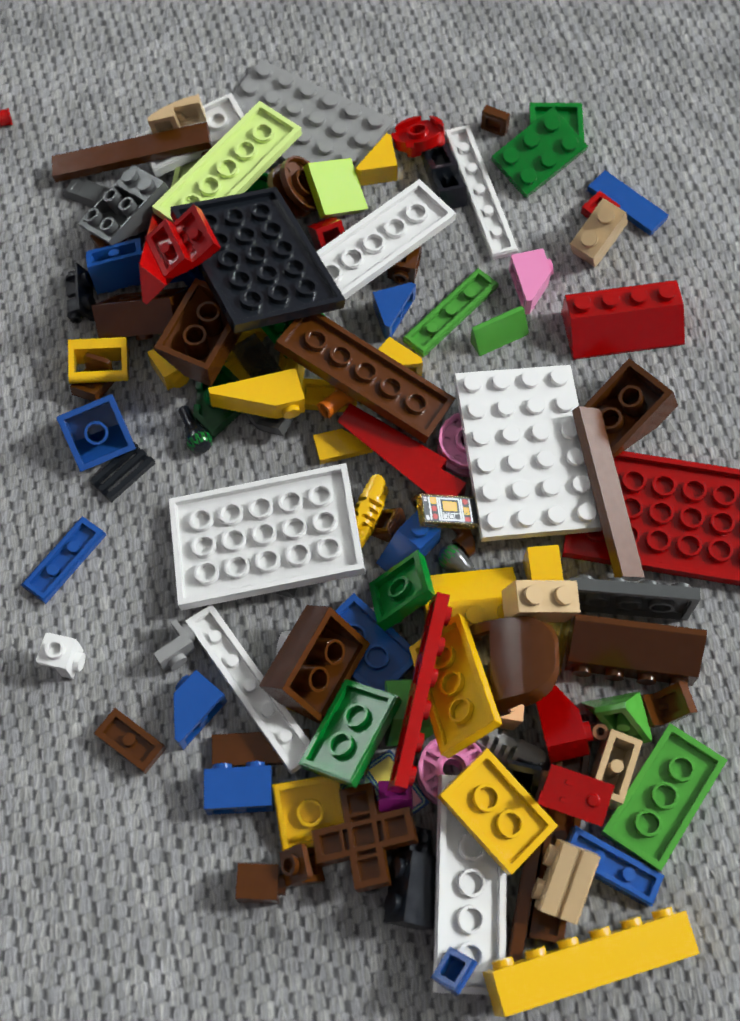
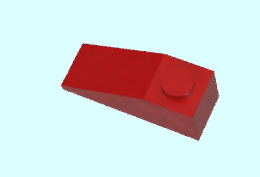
(563, 727)

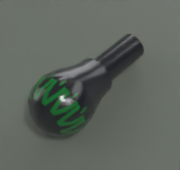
(197, 437)

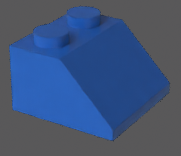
(96, 432)

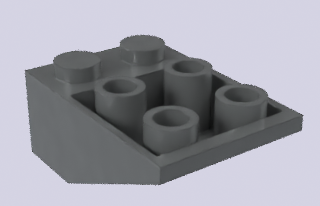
(125, 207)

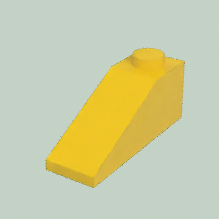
(267, 395)

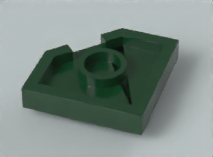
(214, 418)

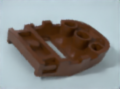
(521, 659)

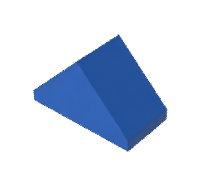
(392, 305)

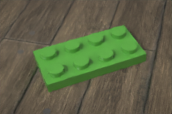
(664, 797)

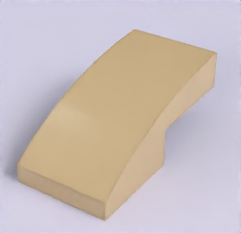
(178, 114)

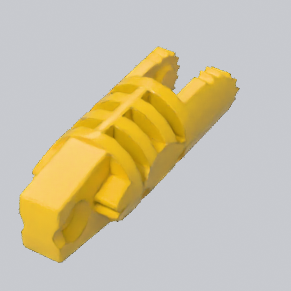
(369, 506)

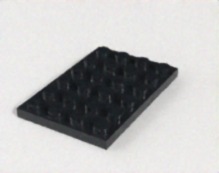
(264, 262)

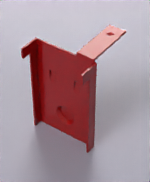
(576, 795)

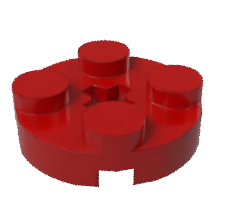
(418, 135)

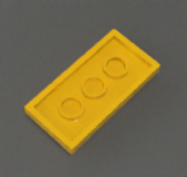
(461, 698)

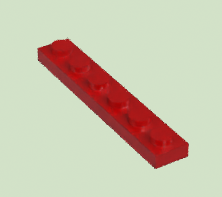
(418, 707)

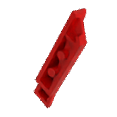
(150, 273)
(406, 455)

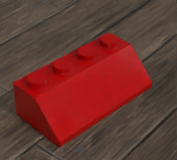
(624, 319)

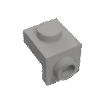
(175, 652)

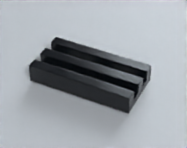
(129, 480)

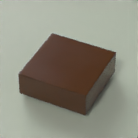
(495, 120)

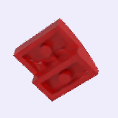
(182, 243)

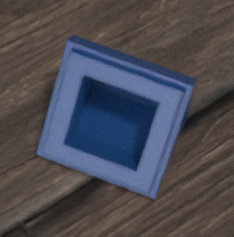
(454, 971)

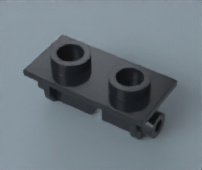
(81, 288)

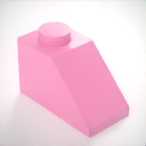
(530, 276)

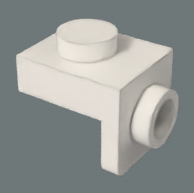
(62, 654)

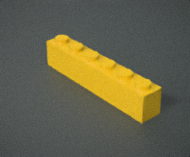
(589, 962)

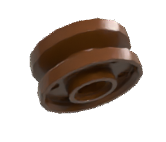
(293, 185)

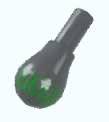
(454, 559)

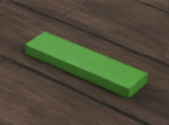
(450, 312)

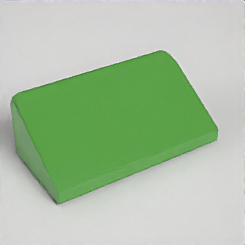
(499, 331)

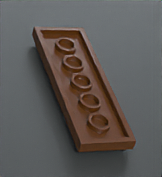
(366, 374)

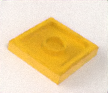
(305, 807)

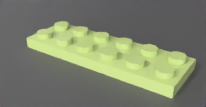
(234, 160)

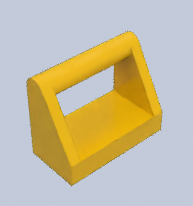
(111, 348)

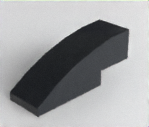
(444, 176)

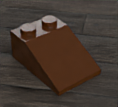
(632, 405)

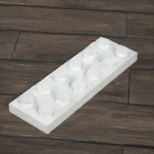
(385, 237)
(467, 898)

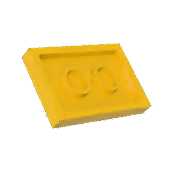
(497, 811)

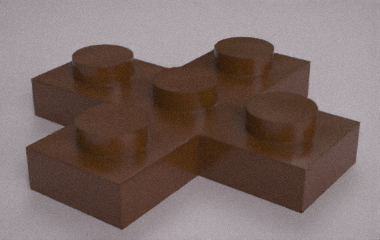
(365, 837)

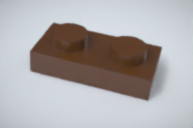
(130, 740)

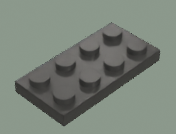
(636, 599)

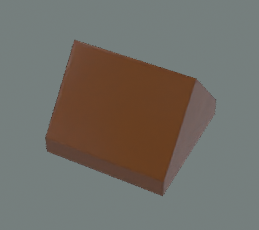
(389, 523)

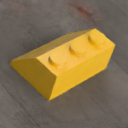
(474, 593)

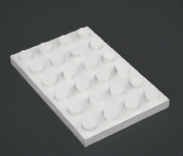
(525, 453)
(265, 537)

